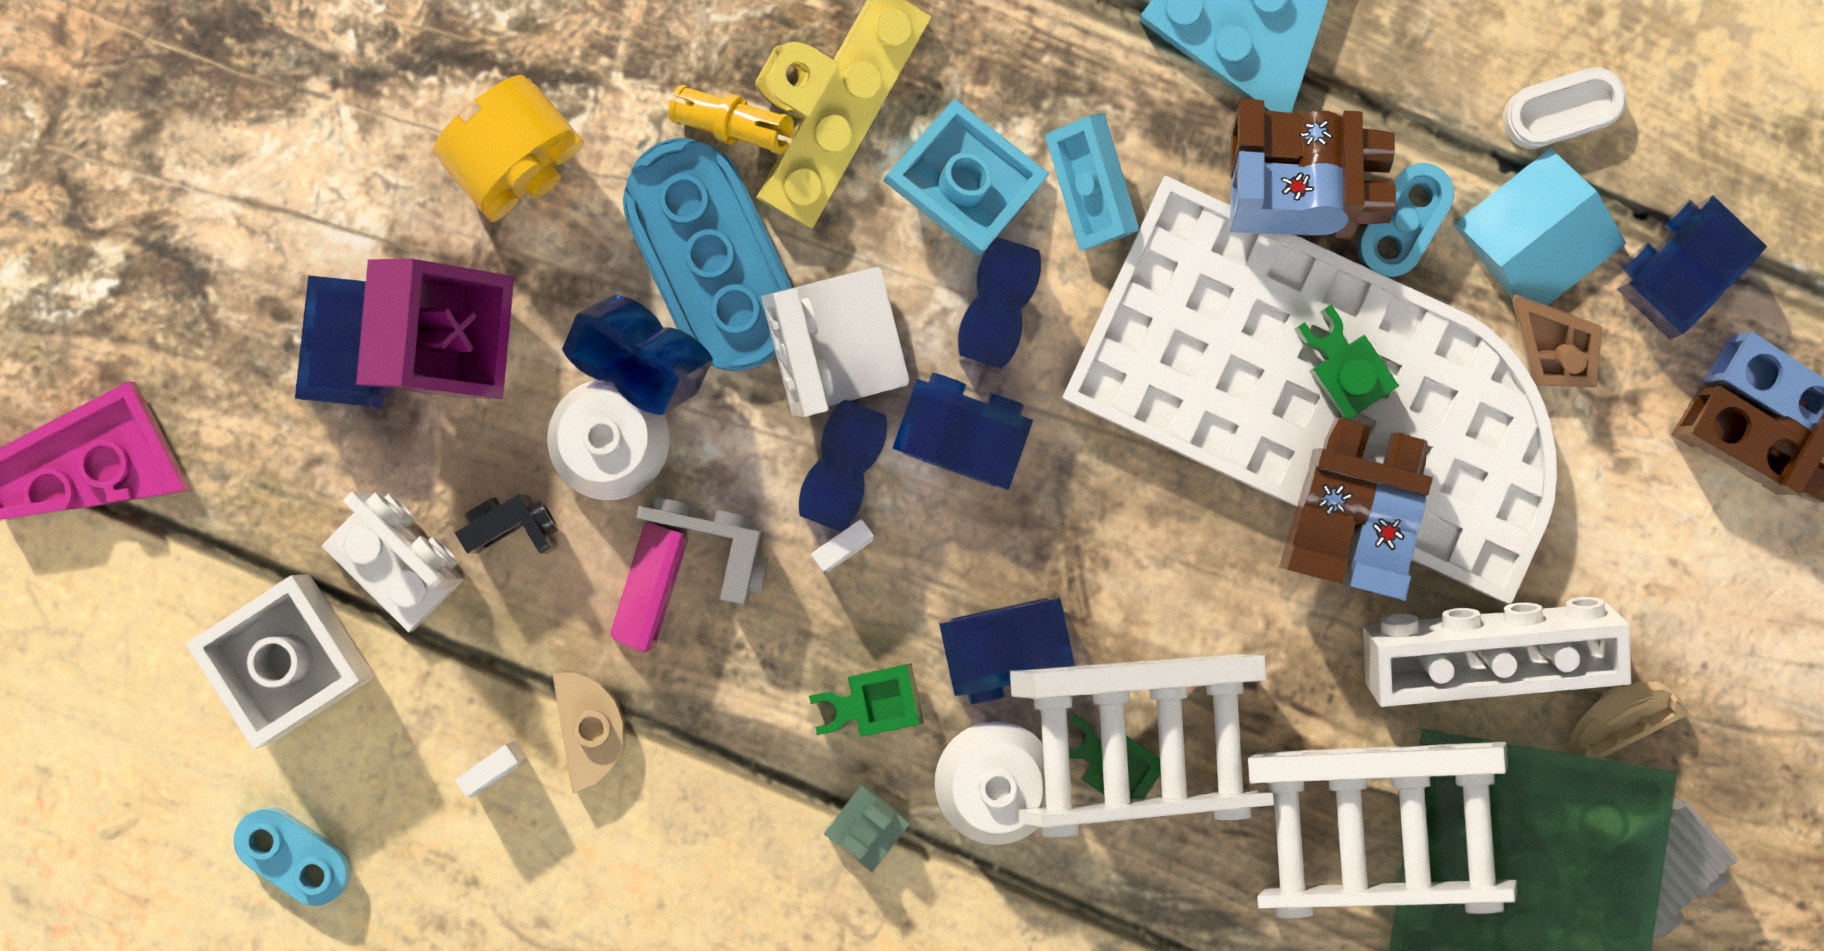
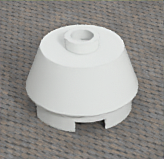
(606, 443)
(988, 778)

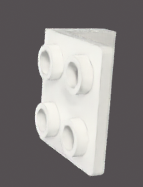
(835, 341)
(391, 559)

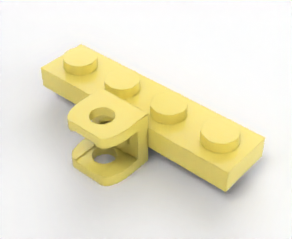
(833, 103)

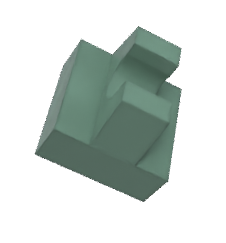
(867, 827)

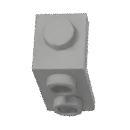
(744, 569)

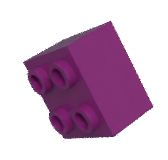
(435, 329)

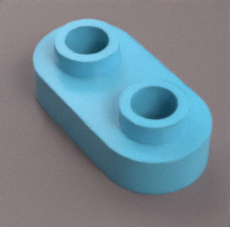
(1410, 225)
(292, 852)

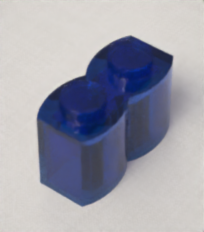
(1690, 266)
(1002, 291)
(631, 348)
(962, 432)
(849, 450)
(993, 642)

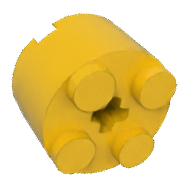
(507, 147)

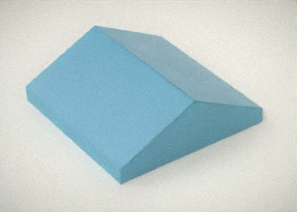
(966, 177)
(1541, 230)

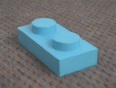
(1092, 182)

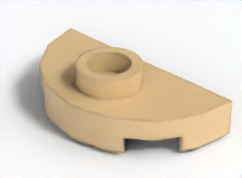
(1625, 717)
(590, 728)

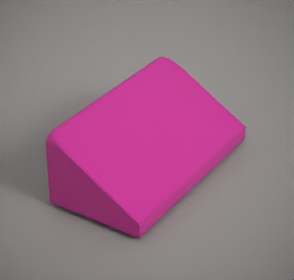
(649, 586)

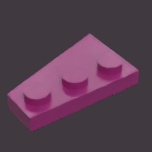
(89, 459)

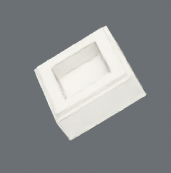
(843, 546)
(491, 769)

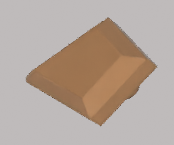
(1558, 345)

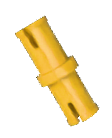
(731, 119)

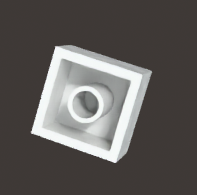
(280, 660)

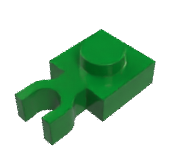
(1350, 373)
(878, 701)
(1142, 763)

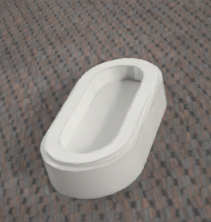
(1564, 108)

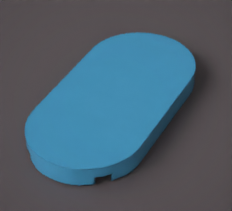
(705, 249)

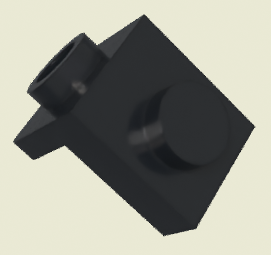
(495, 521)

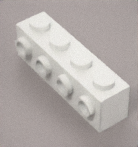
(1496, 652)

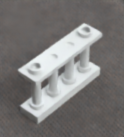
(1110, 689)
(1410, 772)

